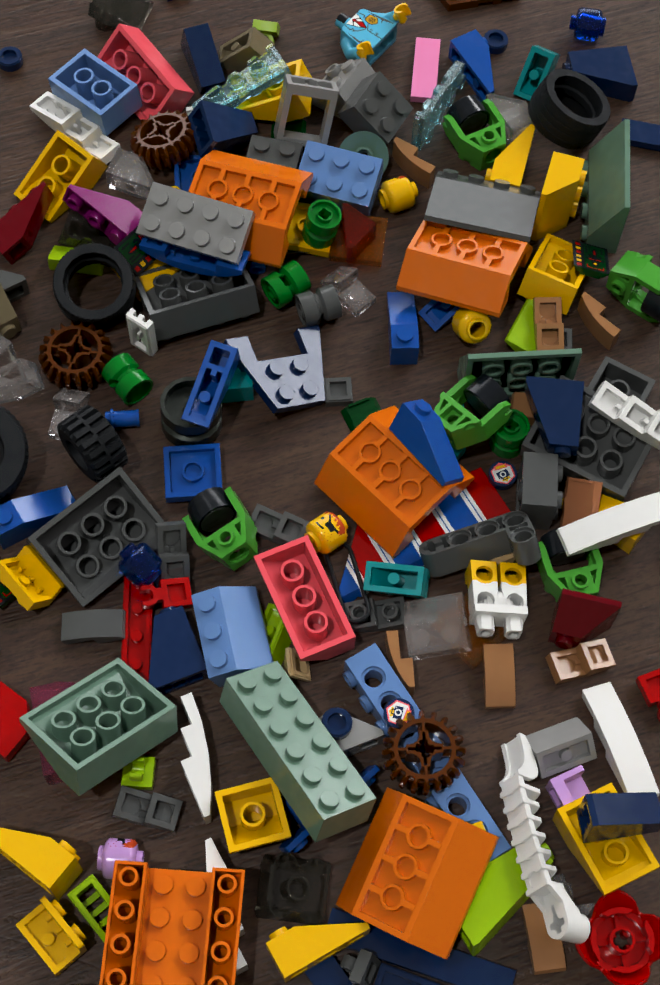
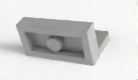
(562, 747)

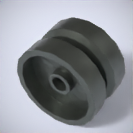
(172, 407)

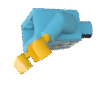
(369, 32)

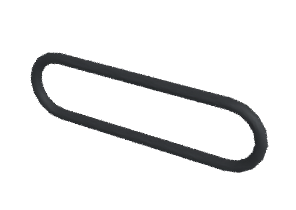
(368, 607)

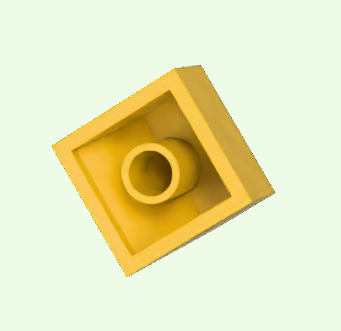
(252, 815)

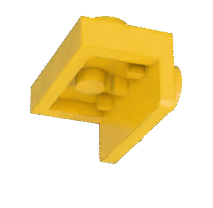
(30, 579)
(52, 936)

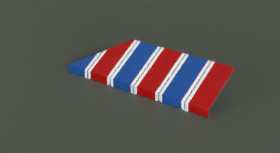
(473, 505)

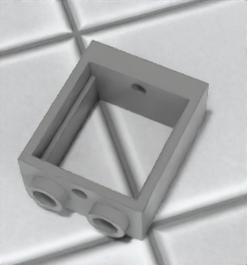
(310, 88)

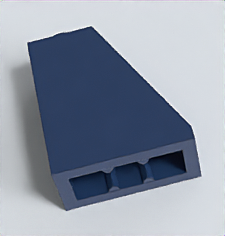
(202, 57)
(608, 68)
(221, 127)
(557, 412)
(174, 652)
(618, 815)

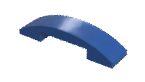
(192, 261)

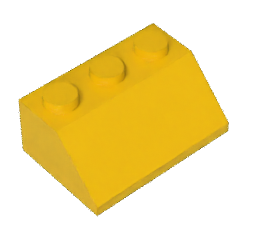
(559, 194)

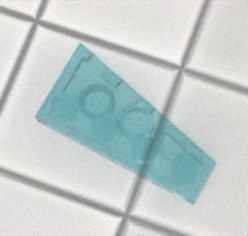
(251, 81)
(434, 108)

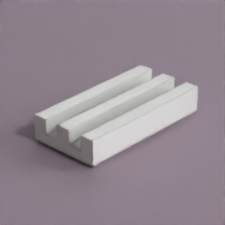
(143, 330)

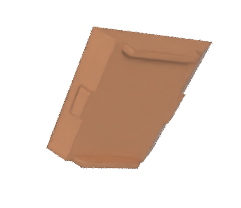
(580, 499)

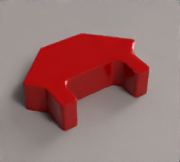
(12, 733)

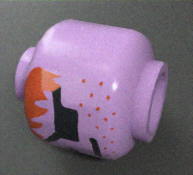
(114, 850)

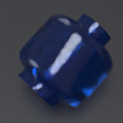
(588, 24)
(140, 564)

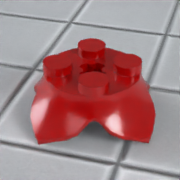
(620, 915)

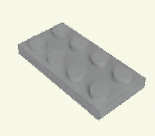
(195, 223)

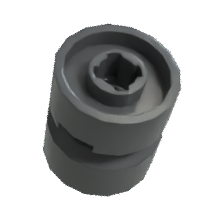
(318, 305)

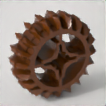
(164, 139)
(65, 346)
(435, 752)

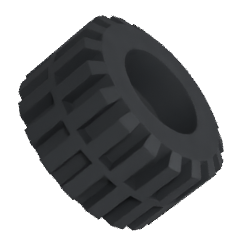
(92, 443)

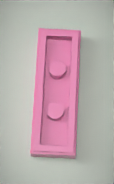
(425, 69)

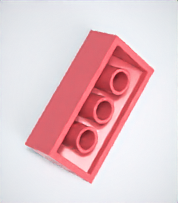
(143, 64)
(306, 600)

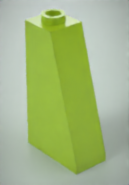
(495, 900)

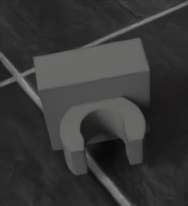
(361, 969)

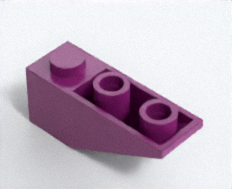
(107, 213)

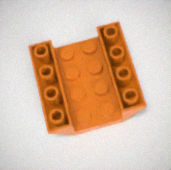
(259, 187)
(462, 267)
(383, 483)
(417, 872)
(172, 926)

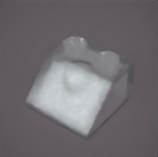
(436, 626)

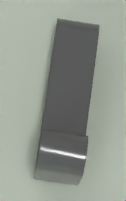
(483, 542)

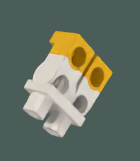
(496, 598)

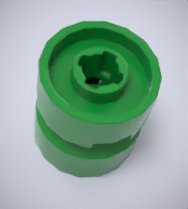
(321, 224)
(282, 286)
(127, 380)
(508, 439)

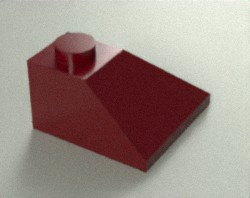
(581, 618)

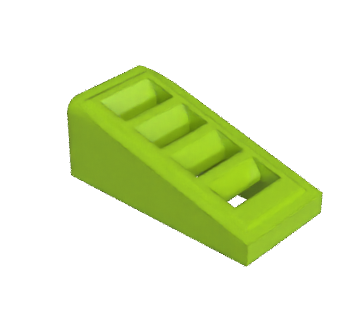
(73, 896)

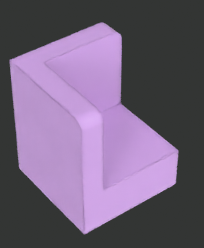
(567, 787)

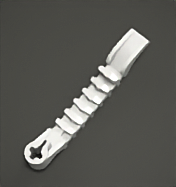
(559, 912)

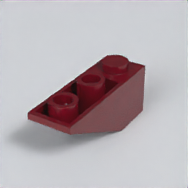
(23, 223)

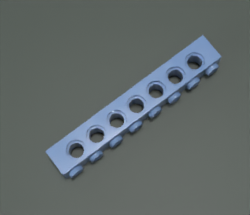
(373, 664)

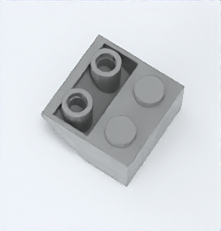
(347, 77)

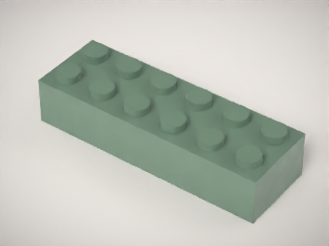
(297, 751)

